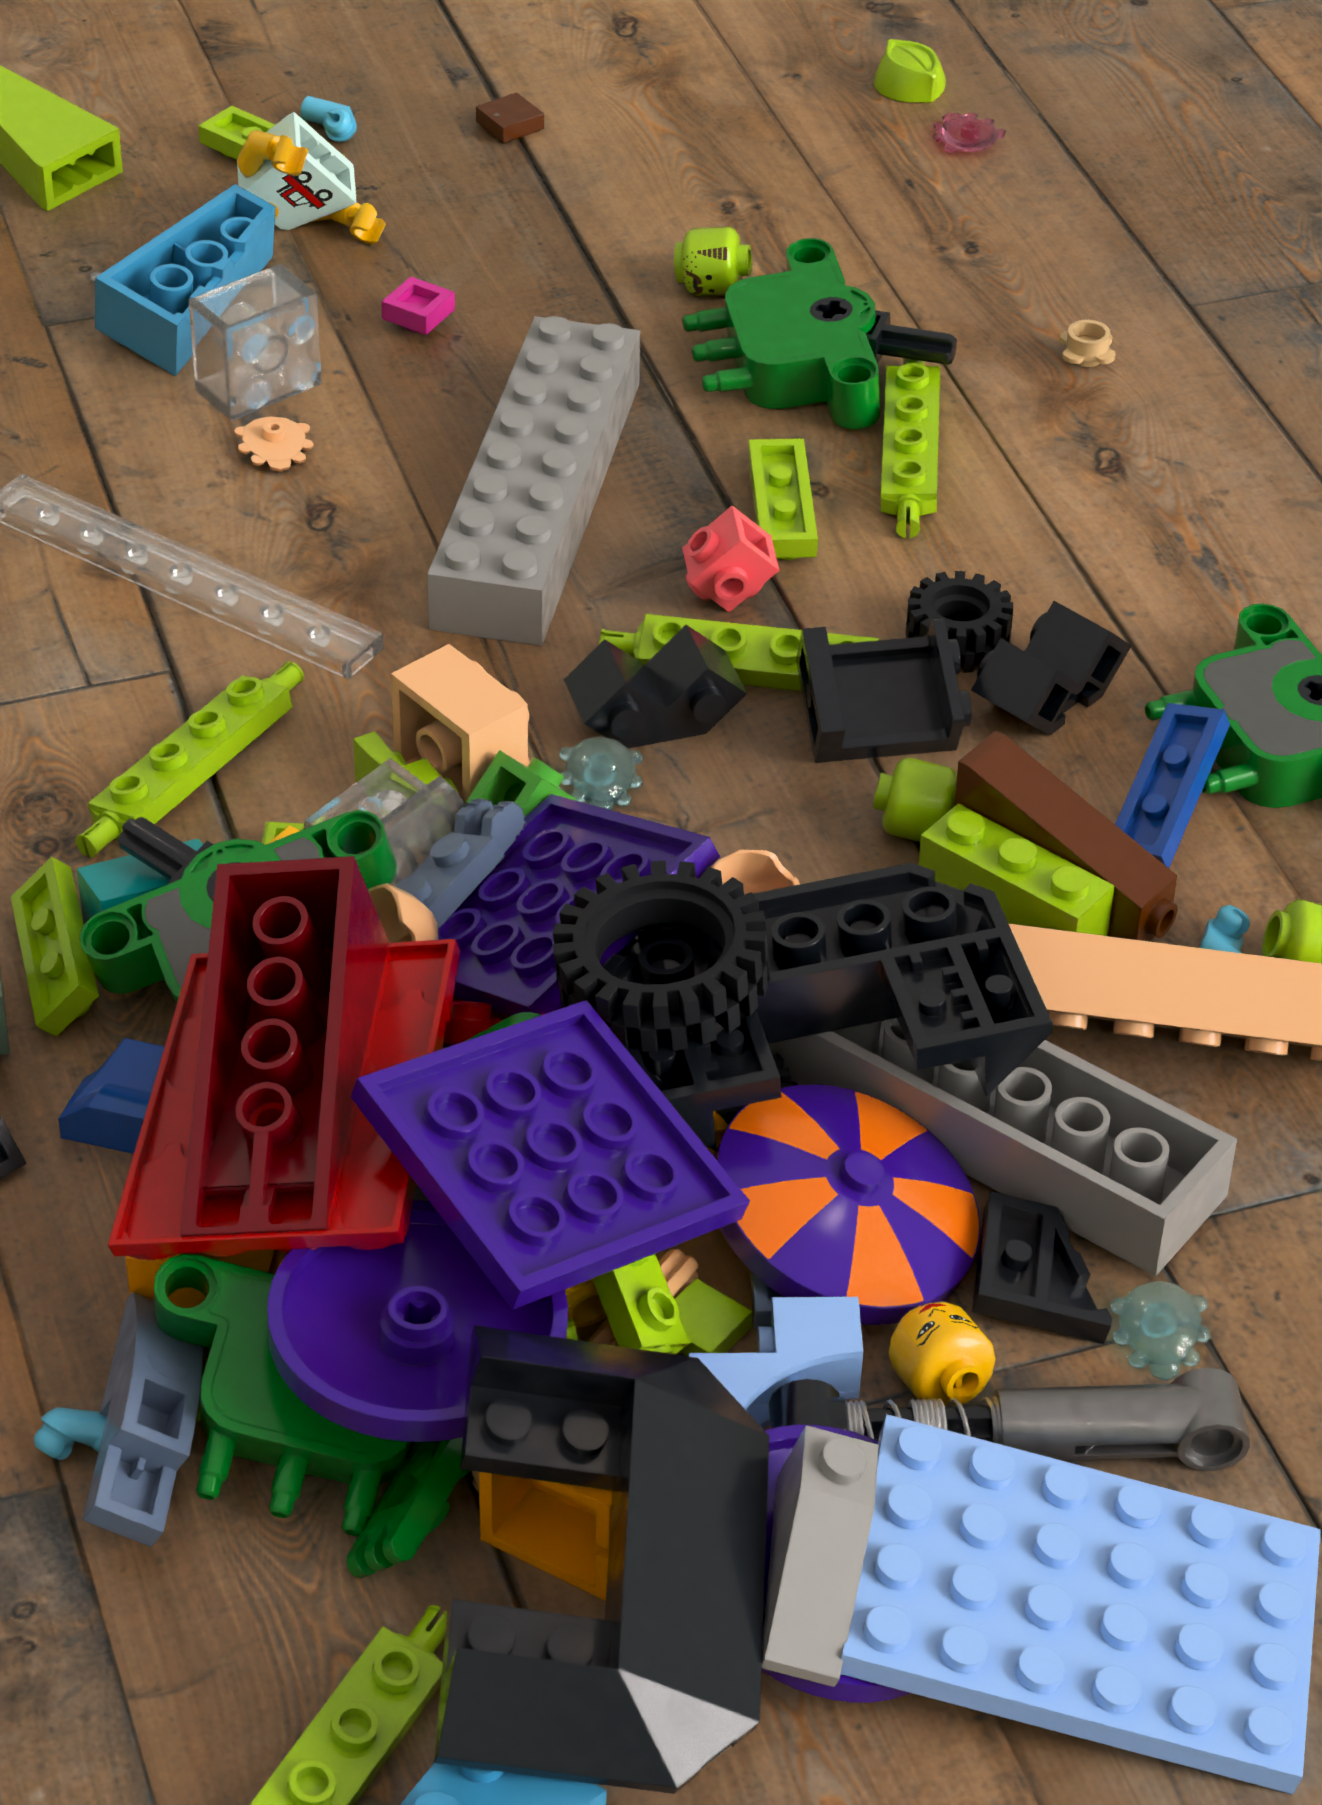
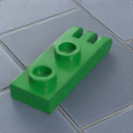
(409, 1507)

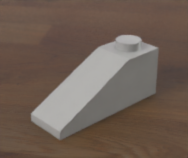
(817, 1553)

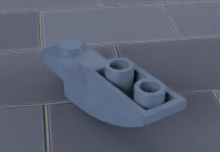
(148, 1425)

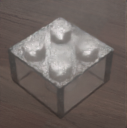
(255, 341)

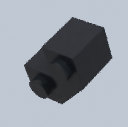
(1062, 666)
(667, 699)

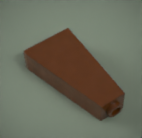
(1032, 802)

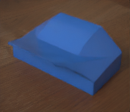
(114, 1099)

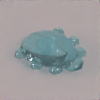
(601, 771)
(1161, 1327)

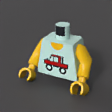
(304, 179)

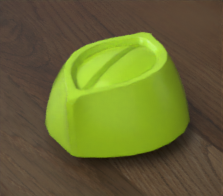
(909, 73)

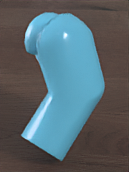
(335, 117)
(1226, 930)
(65, 1427)

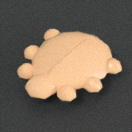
(274, 442)

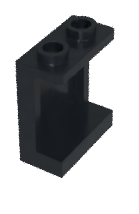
(882, 695)

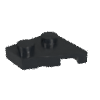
(1033, 1272)

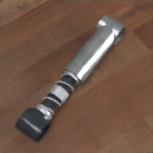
(1190, 1418)

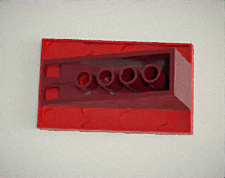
(253, 1092)

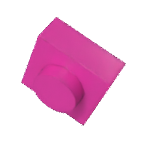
(418, 305)

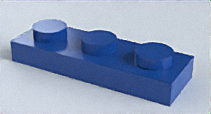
(1172, 778)

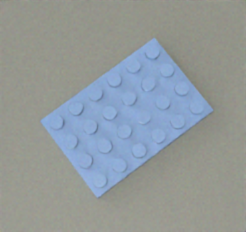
(1087, 1604)

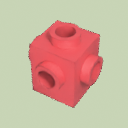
(729, 559)

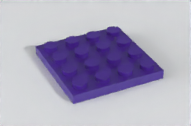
(512, 913)
(549, 1152)

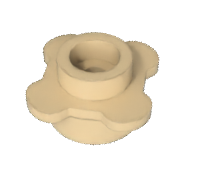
(1087, 343)

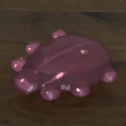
(966, 132)

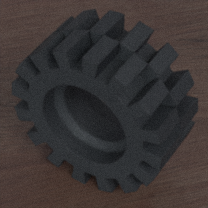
(972, 613)

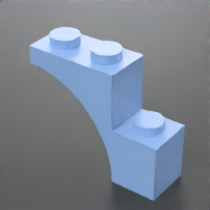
(804, 1341)

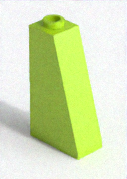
(53, 144)

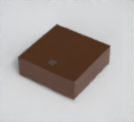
(510, 117)

